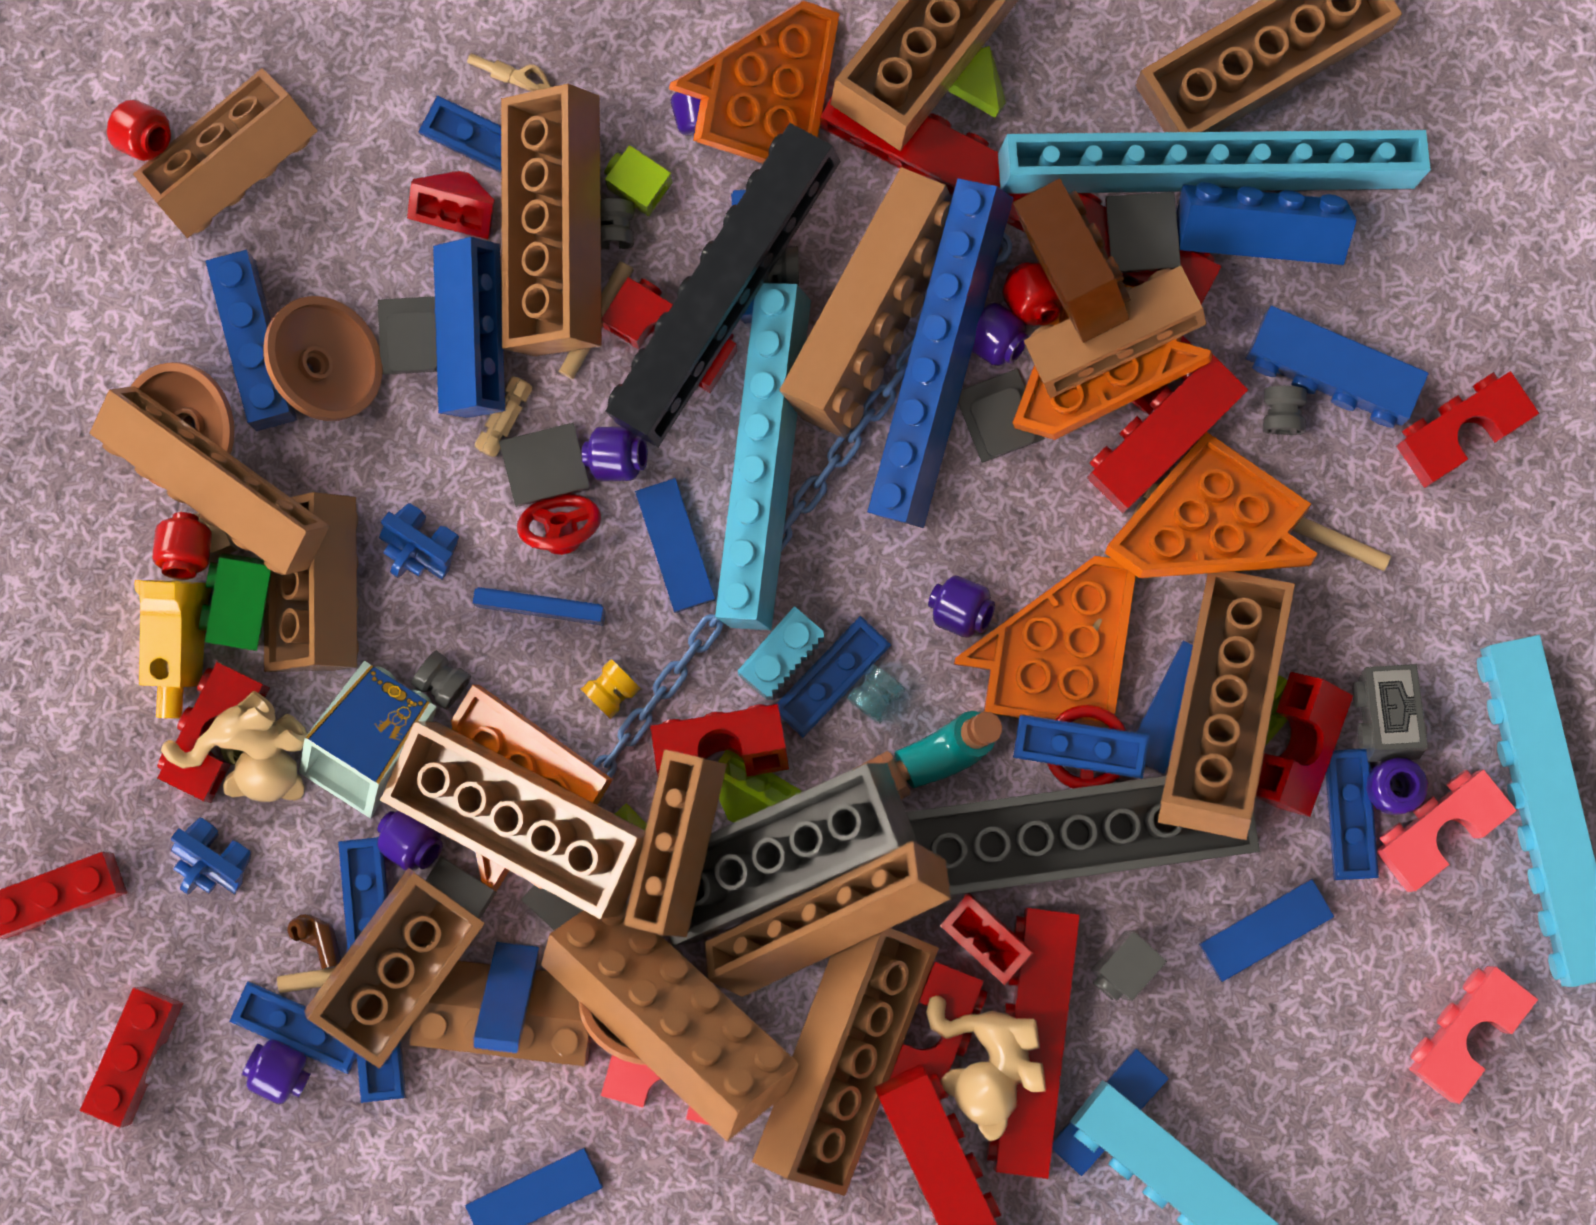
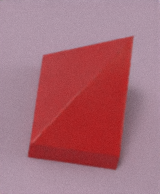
(452, 203)
(986, 938)

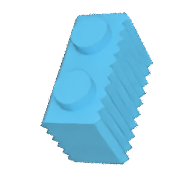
(781, 653)

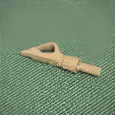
(508, 74)

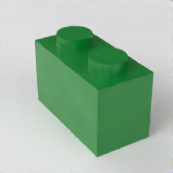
(237, 601)

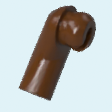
(317, 934)

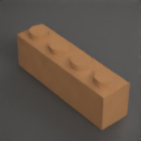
(1157, 313)
(675, 844)

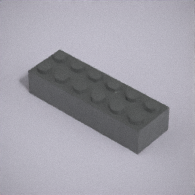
(797, 848)

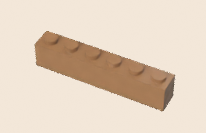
(209, 480)
(828, 919)

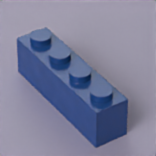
(1264, 223)
(244, 324)
(469, 328)
(1336, 367)

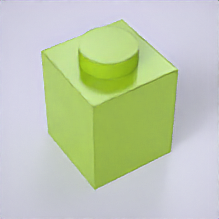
(637, 179)

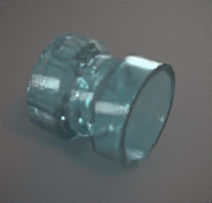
(876, 693)

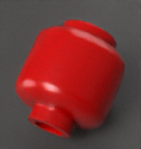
(138, 130)
(1031, 295)
(182, 546)

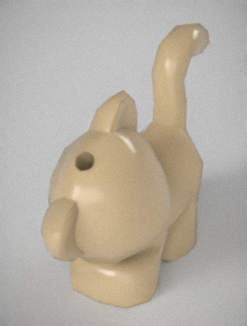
(264, 768)
(988, 1089)

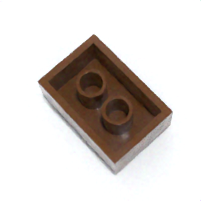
(1074, 259)

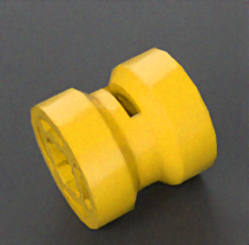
(610, 689)

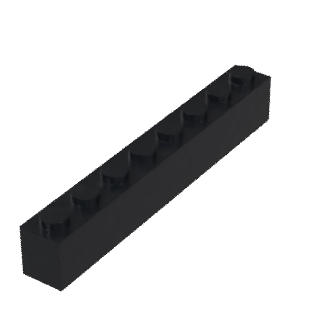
(722, 284)

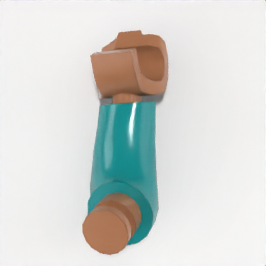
(943, 752)

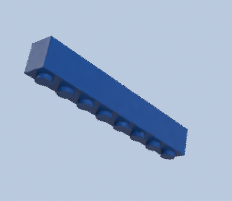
(940, 353)

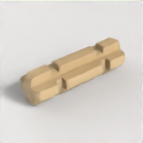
(501, 423)

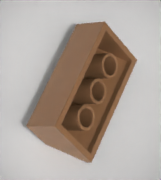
(226, 153)
(315, 610)
(393, 968)
(550, 1030)

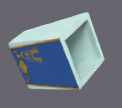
(362, 737)

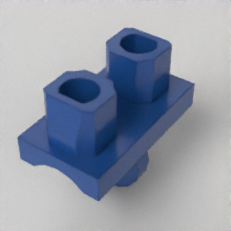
(413, 549)
(194, 848)

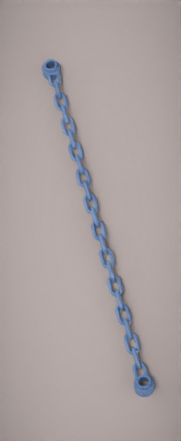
(799, 507)

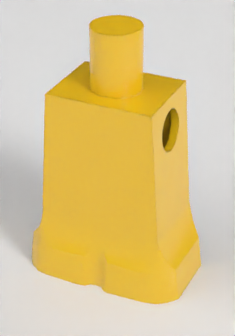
(171, 640)

